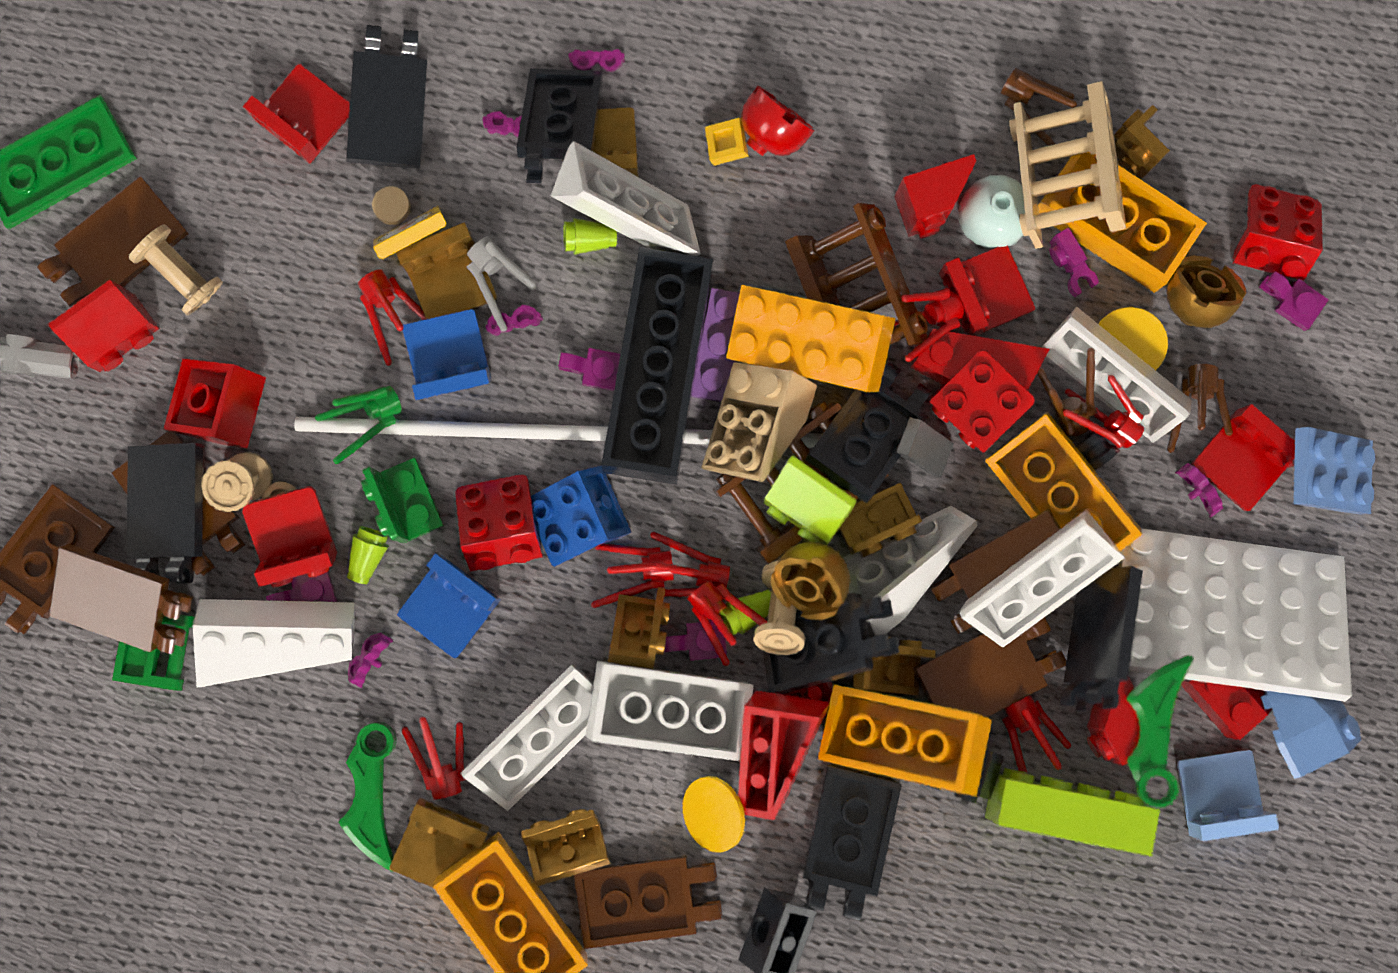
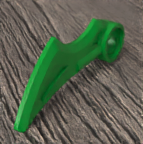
(1154, 707)
(365, 818)

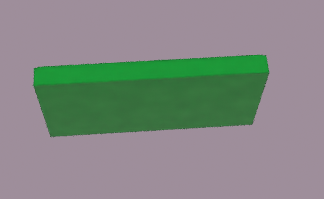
(60, 160)

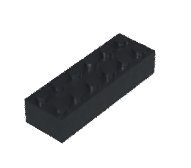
(657, 366)

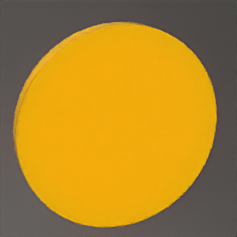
(1138, 332)
(713, 814)

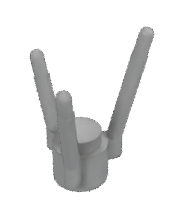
(490, 258)

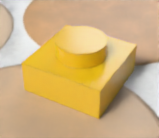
(726, 141)

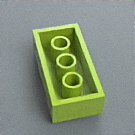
(1072, 814)

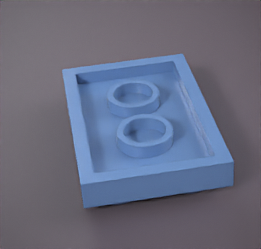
(1333, 471)

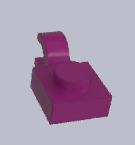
(1068, 253)
(1296, 302)
(598, 368)
(308, 589)
(695, 642)

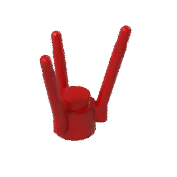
(379, 291)
(942, 310)
(1121, 427)
(646, 566)
(712, 571)
(707, 605)
(1026, 716)
(441, 779)

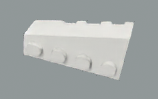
(268, 637)

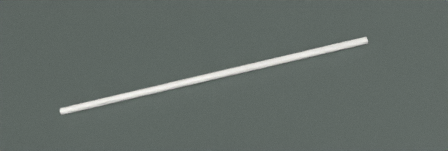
(491, 430)

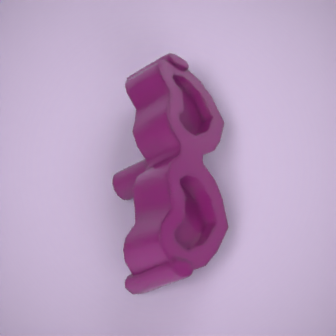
(587, 60)
(501, 124)
(521, 318)
(1202, 488)
(370, 652)

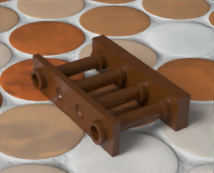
(822, 286)
(773, 540)

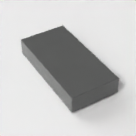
(925, 447)

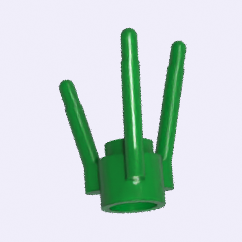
(378, 404)

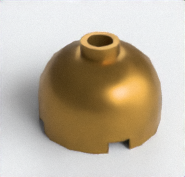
(1203, 293)
(811, 580)

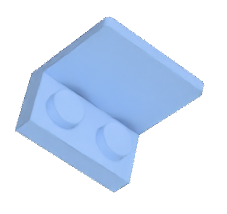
(1223, 796)

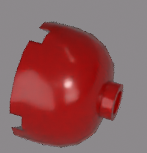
(773, 125)

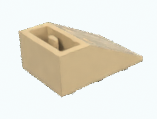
(757, 420)

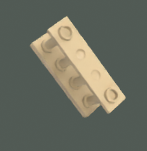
(1102, 174)

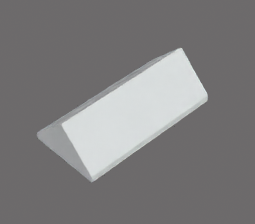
(624, 202)
(1148, 391)
(1042, 580)
(534, 740)

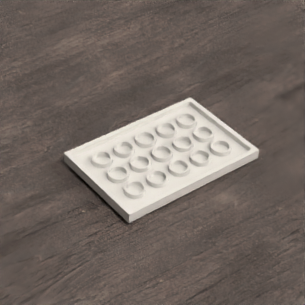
(1242, 614)

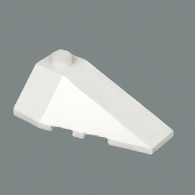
(909, 566)

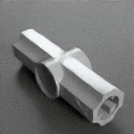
(34, 358)

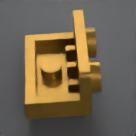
(1137, 146)
(882, 517)
(637, 632)
(895, 671)
(565, 846)

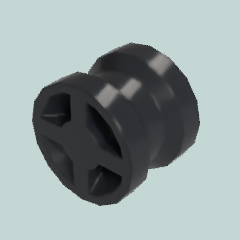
(1097, 450)

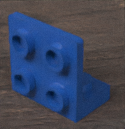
(446, 354)
(577, 515)
(448, 606)

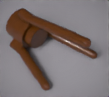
(1023, 86)
(1202, 385)
(1074, 404)

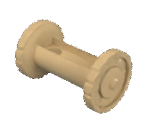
(175, 269)
(236, 481)
(779, 633)

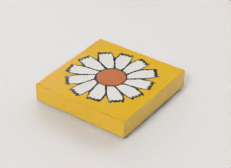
(409, 232)

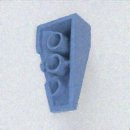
(1311, 730)

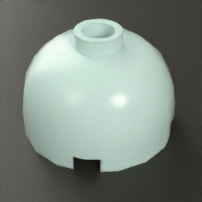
(992, 211)

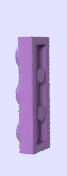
(712, 366)

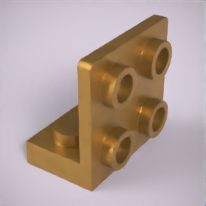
(617, 138)
(441, 273)
(435, 842)

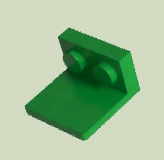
(402, 500)

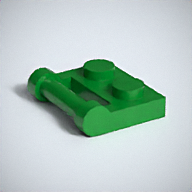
(140, 666)

